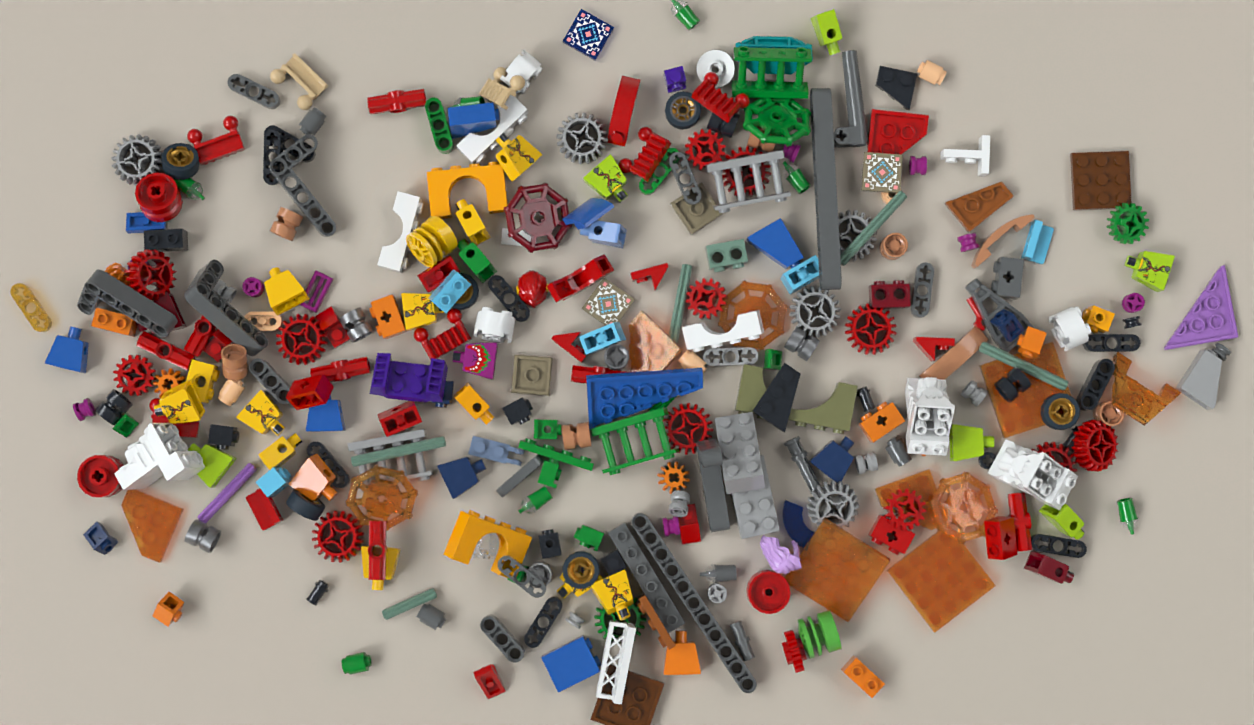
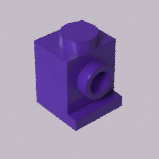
(675, 79)

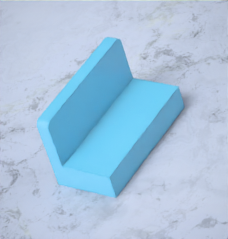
(1037, 242)

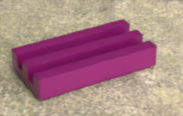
(329, 281)

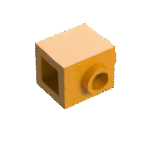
(1098, 319)

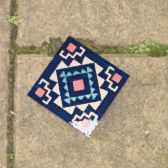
(588, 34)

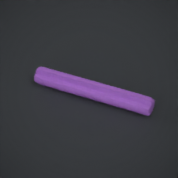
(227, 492)

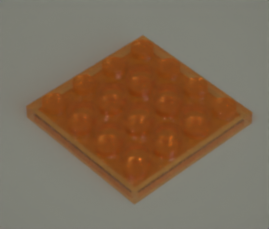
(1024, 411)
(837, 570)
(940, 579)

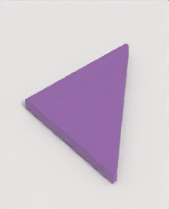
(1209, 317)

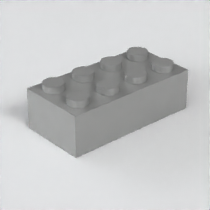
(740, 453)
(756, 509)

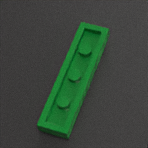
(564, 456)

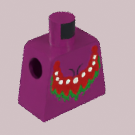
(478, 359)

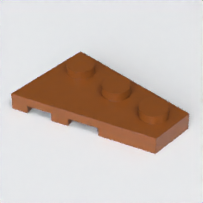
(979, 205)
(655, 623)

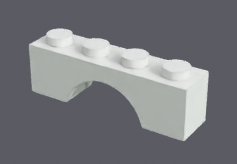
(475, 146)
(394, 256)
(699, 335)

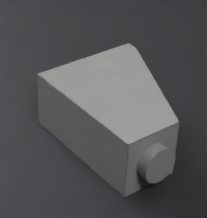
(1202, 379)

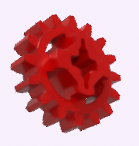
(697, 144)
(713, 296)
(136, 367)
(908, 502)
(794, 651)

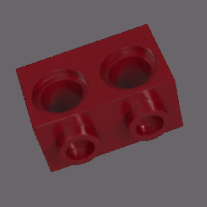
(889, 300)

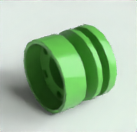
(819, 634)

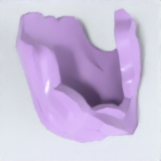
(779, 557)

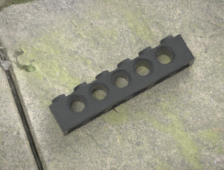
(646, 577)

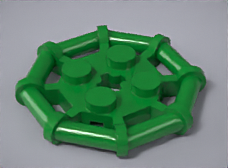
(788, 111)

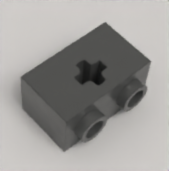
(1014, 270)

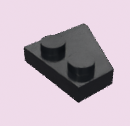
(897, 84)

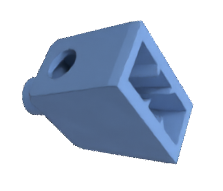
(612, 233)

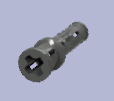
(799, 456)

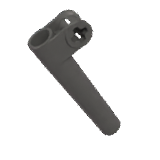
(856, 133)

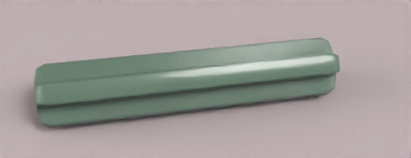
(409, 603)

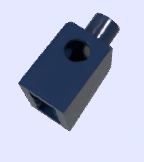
(834, 459)
(461, 475)

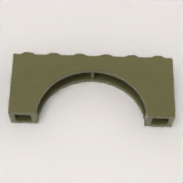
(833, 414)

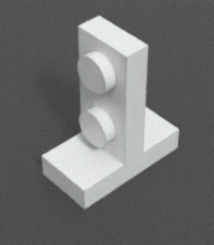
(971, 156)

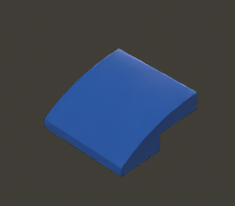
(588, 213)

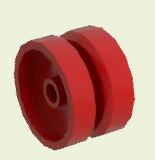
(158, 197)
(90, 476)
(768, 580)

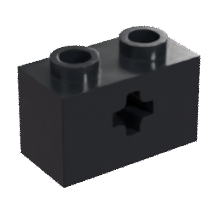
(166, 240)

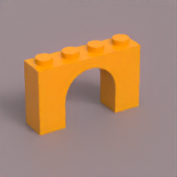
(442, 181)
(471, 528)

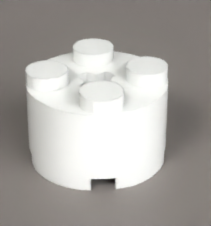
(524, 66)
(494, 325)
(1069, 328)

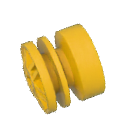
(431, 241)

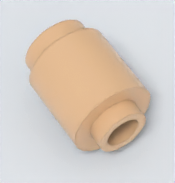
(931, 72)
(692, 360)
(231, 391)

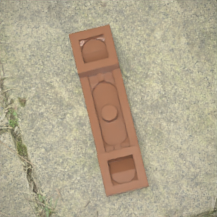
(983, 253)
(956, 355)

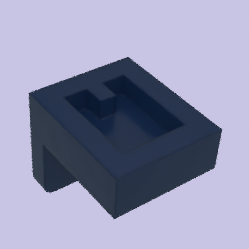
(1007, 324)
(448, 395)
(100, 538)

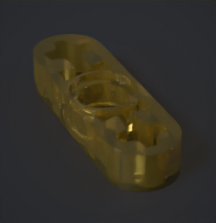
(39, 309)

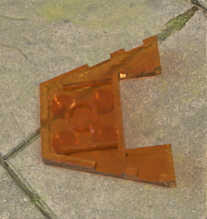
(1135, 398)

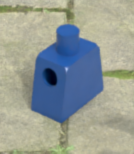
(69, 352)
(326, 417)

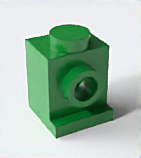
(539, 432)
(550, 473)
(588, 537)

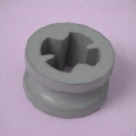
(575, 620)

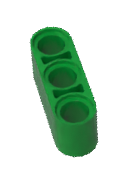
(435, 117)

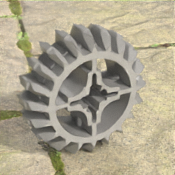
(574, 134)
(132, 145)
(850, 226)
(822, 316)
(846, 495)

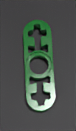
(654, 185)

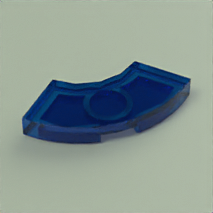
(794, 523)

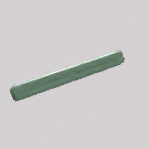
(872, 227)
(680, 302)
(1023, 365)
(398, 451)

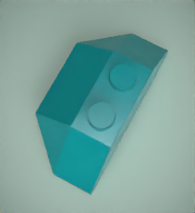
(773, 42)

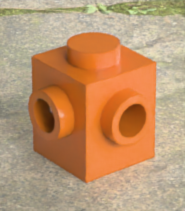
(1031, 342)
(169, 609)

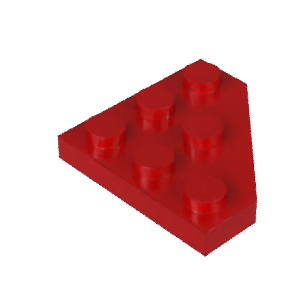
(895, 131)

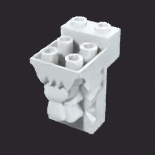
(928, 416)
(156, 455)
(1033, 474)

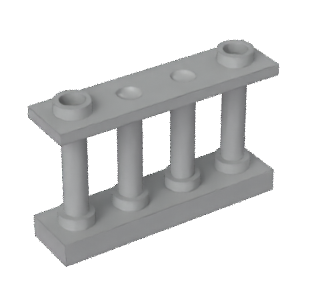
(736, 166)
(396, 440)

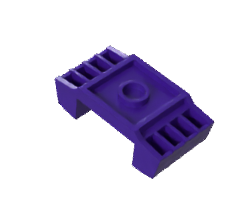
(408, 380)

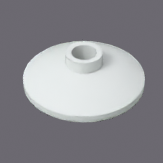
(716, 59)

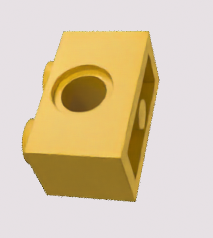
(211, 374)

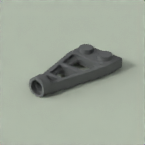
(995, 333)

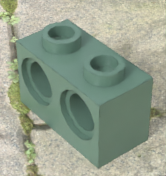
(725, 250)

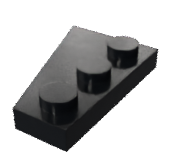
(778, 398)

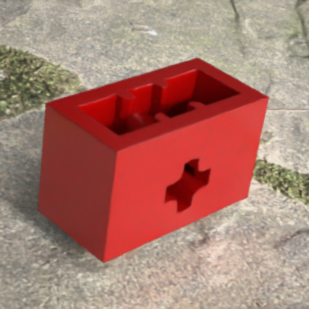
(309, 392)
(399, 418)
(1000, 537)
(902, 538)

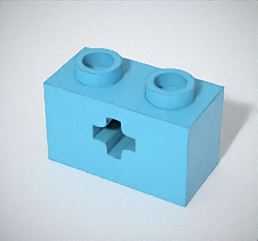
(801, 275)
(449, 291)
(602, 338)
(274, 481)

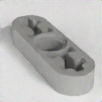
(725, 363)

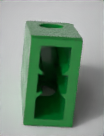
(476, 260)

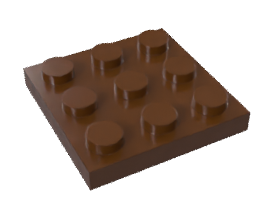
(1100, 180)
(638, 701)

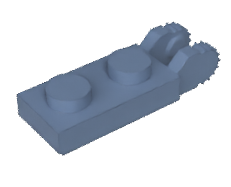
(493, 450)

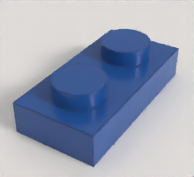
(139, 223)

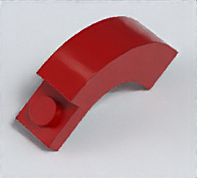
(623, 110)
(580, 279)

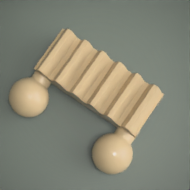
(304, 76)
(496, 92)

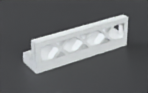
(622, 665)

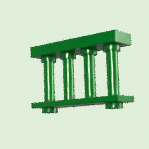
(776, 88)
(622, 427)

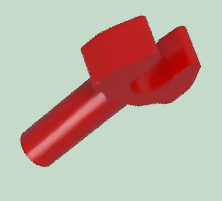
(977, 323)

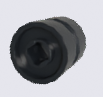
(717, 124)
(1009, 390)
(107, 409)

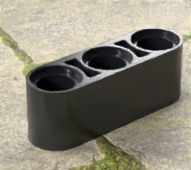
(1102, 378)

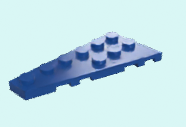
(632, 392)

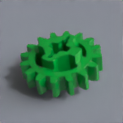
(1125, 232)

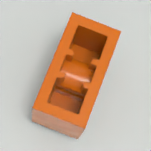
(387, 305)
(114, 322)
(876, 431)
(862, 676)

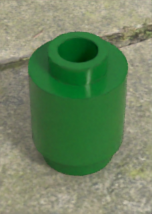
(356, 663)

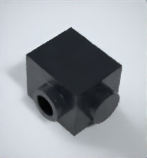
(518, 411)
(223, 436)
(550, 544)
(613, 562)

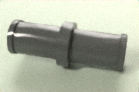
(742, 641)

